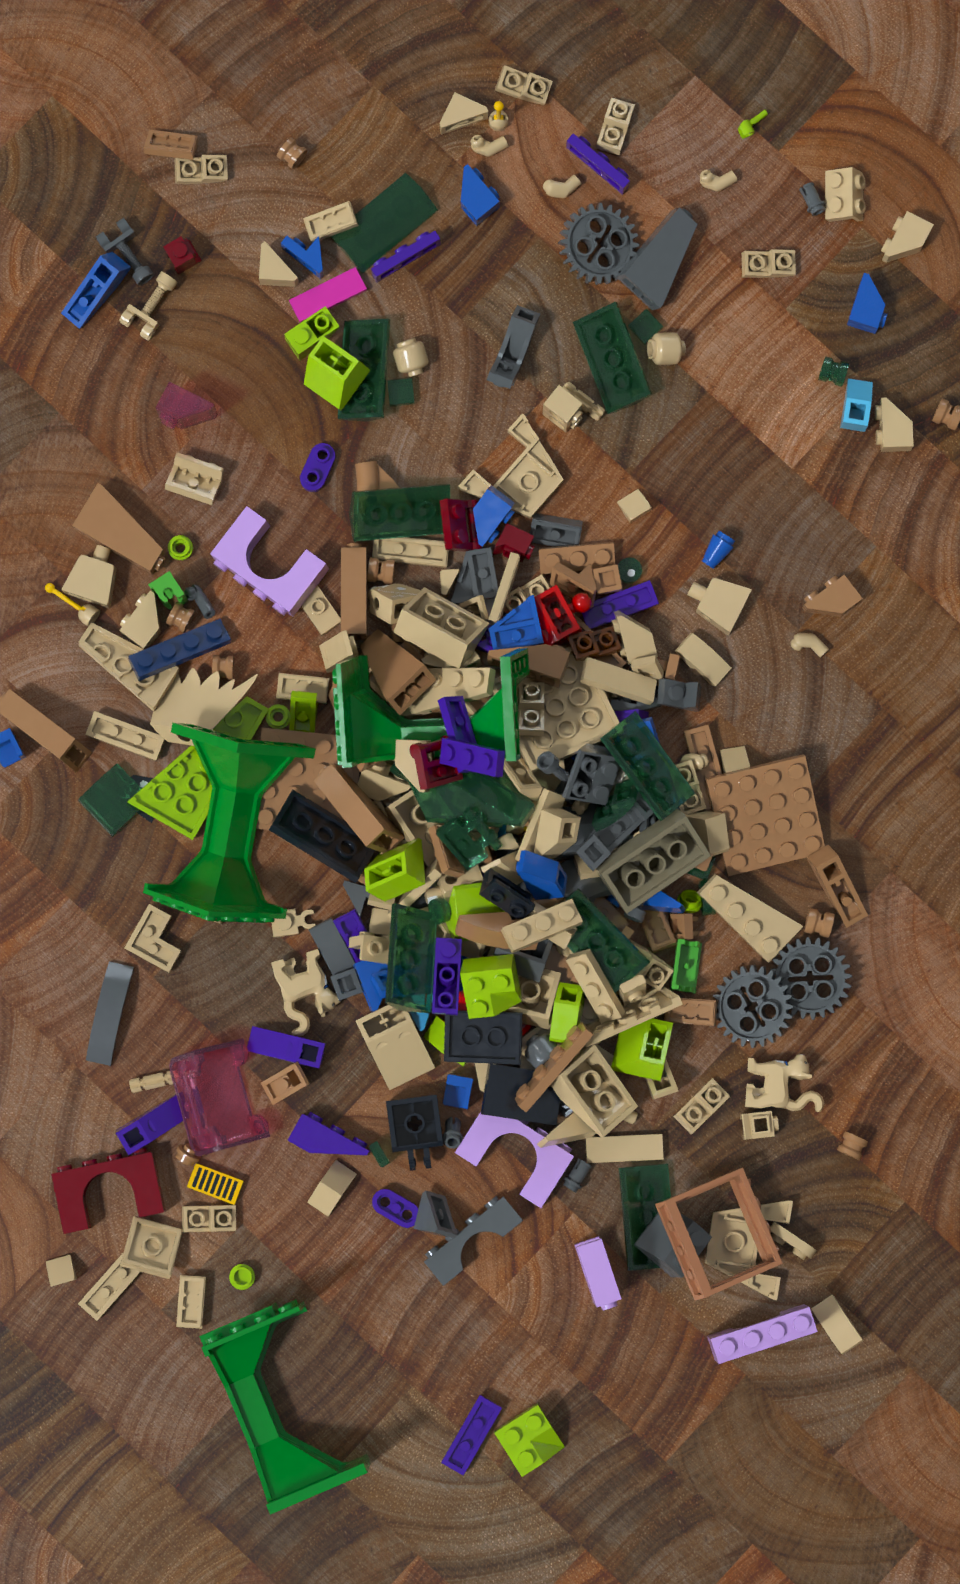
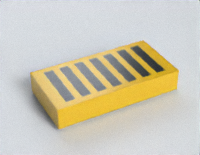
(215, 1183)

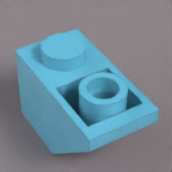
(857, 405)

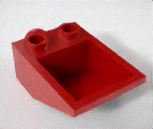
(554, 621)

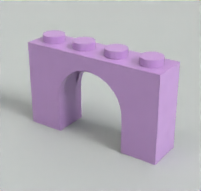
(286, 592)
(550, 1160)
(598, 1273)
(750, 1339)

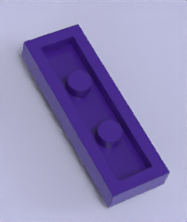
(598, 162)
(405, 255)
(626, 601)
(456, 720)
(472, 757)
(471, 1435)

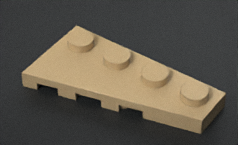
(113, 655)
(465, 682)
(752, 919)
(646, 1008)

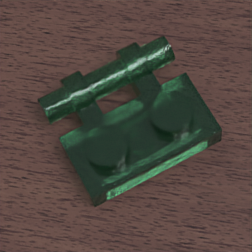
(463, 843)

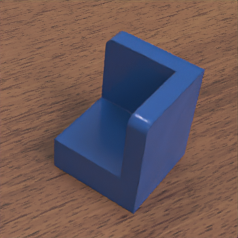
(10, 748)
(457, 1091)

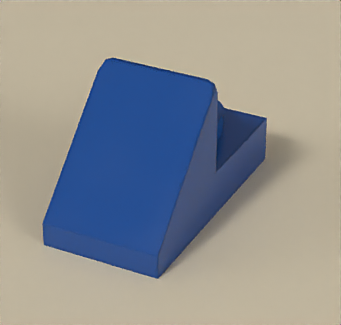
(308, 258)

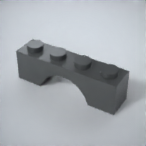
(498, 1218)

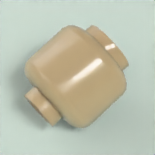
(666, 348)
(410, 357)

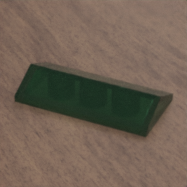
(385, 222)
(369, 344)
(612, 358)
(397, 512)
(647, 765)
(610, 947)
(410, 959)
(640, 1191)

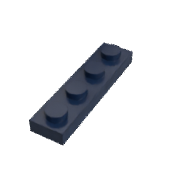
(179, 649)

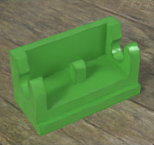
(165, 588)
(686, 966)

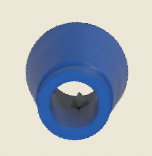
(718, 549)

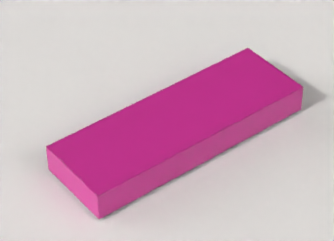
(328, 294)

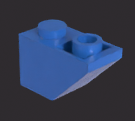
(476, 198)
(490, 512)
(541, 875)

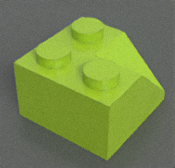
(490, 985)
(529, 1439)

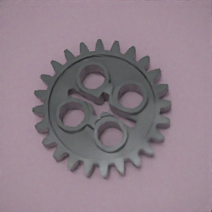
(580, 231)
(810, 954)
(772, 994)

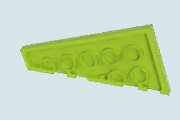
(183, 790)

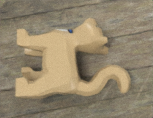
(304, 984)
(775, 1089)

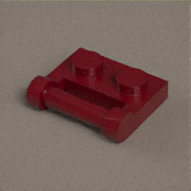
(455, 526)
(431, 772)

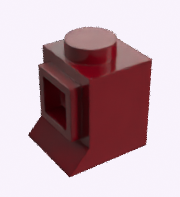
(182, 254)
(514, 541)

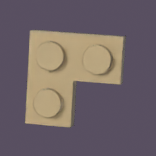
(147, 943)

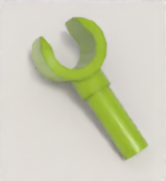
(746, 129)

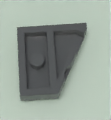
(476, 577)

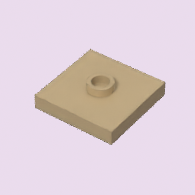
(151, 1247)

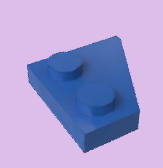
(518, 627)

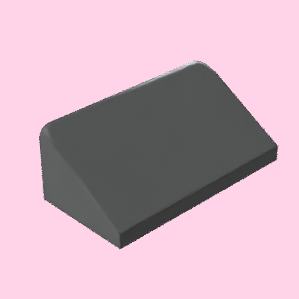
(555, 530)

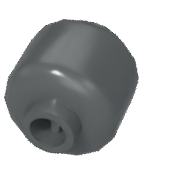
(539, 1049)

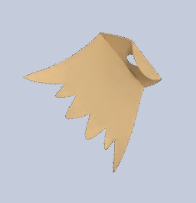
(196, 704)

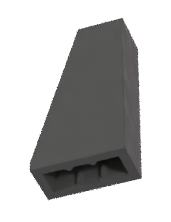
(658, 259)

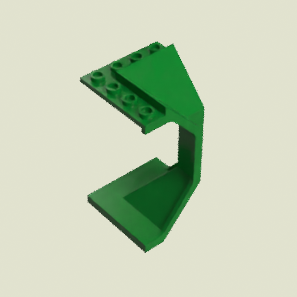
(370, 726)
(221, 878)
(285, 1464)

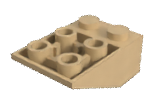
(395, 1045)

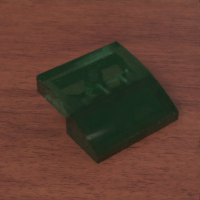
(108, 799)
(616, 806)

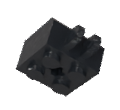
(428, 1134)

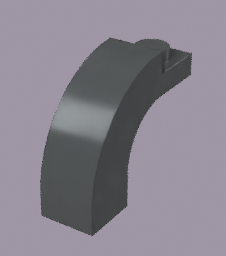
(514, 347)

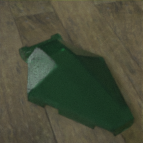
(491, 796)

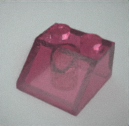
(183, 409)

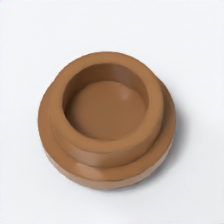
(186, 1155)

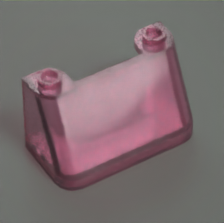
(215, 1098)

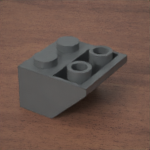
(592, 775)

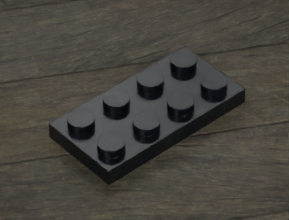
(321, 836)

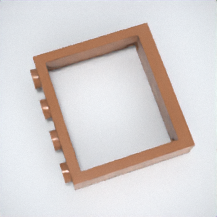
(685, 1249)

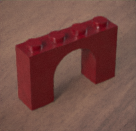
(72, 1184)

